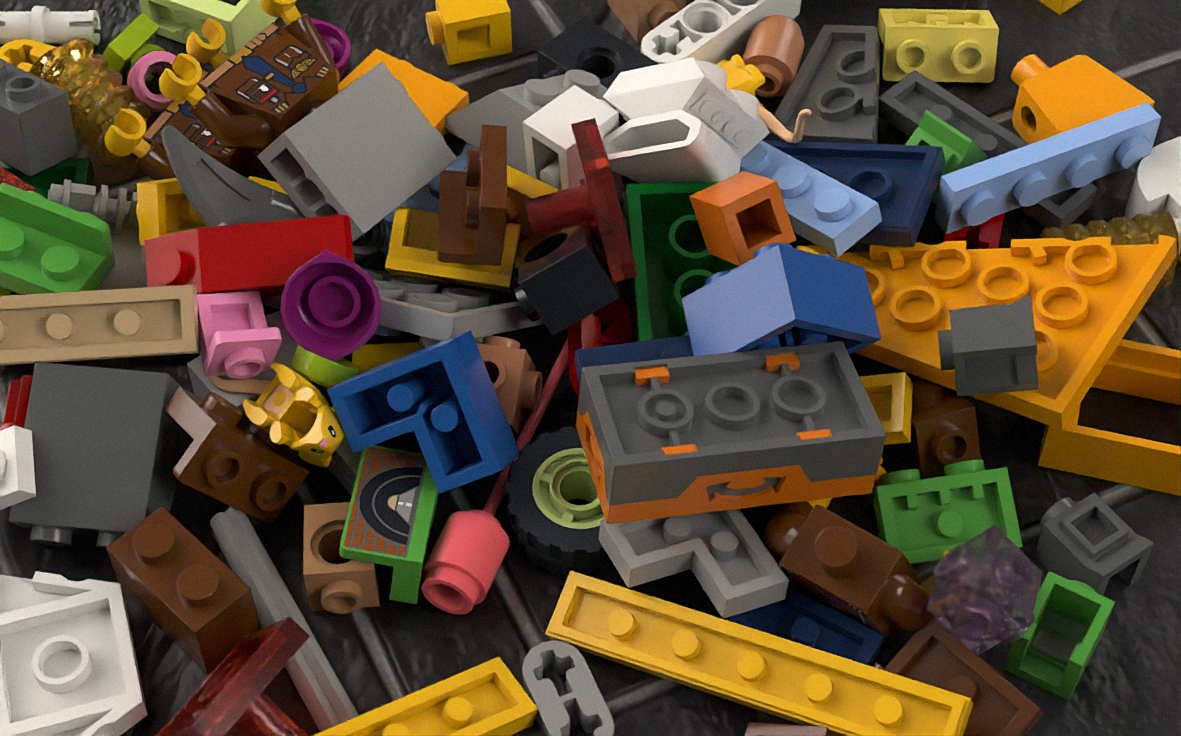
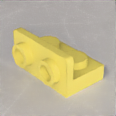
(938, 44)

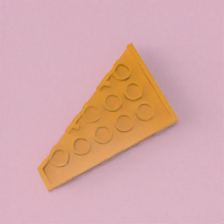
(1080, 302)

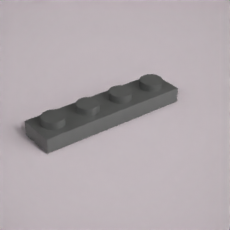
(906, 104)

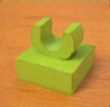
(132, 45)

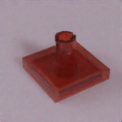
(591, 202)
(236, 687)

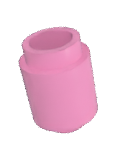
(150, 63)

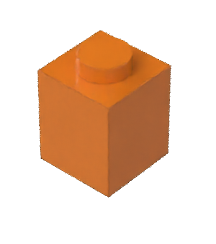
(742, 216)

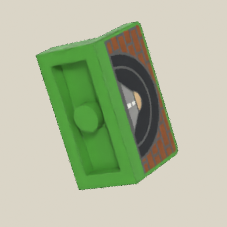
(392, 516)

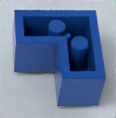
(782, 302)
(440, 396)

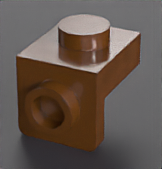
(941, 428)

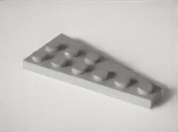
(419, 309)

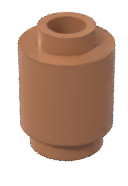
(776, 51)

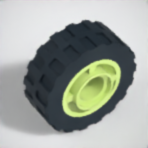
(537, 509)

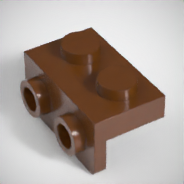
(233, 457)
(948, 664)

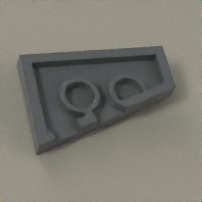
(838, 87)

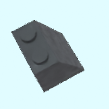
(98, 452)

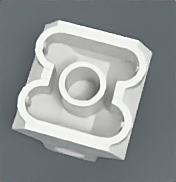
(681, 124)

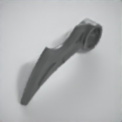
(229, 198)

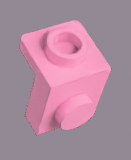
(235, 335)

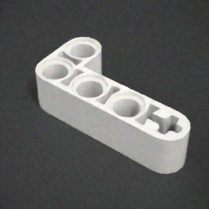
(712, 29)

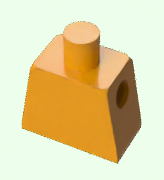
(1067, 96)

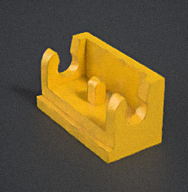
(415, 248)

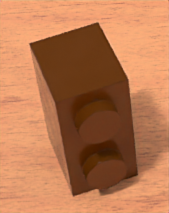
(184, 588)

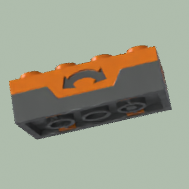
(727, 431)

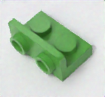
(50, 245)
(942, 512)

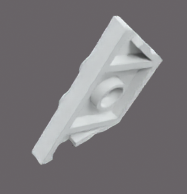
(66, 658)

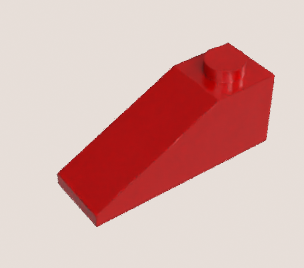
(244, 255)

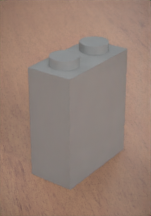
(359, 153)

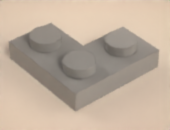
(716, 547)

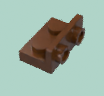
(475, 204)

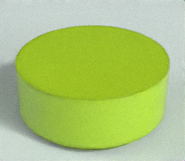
(321, 369)

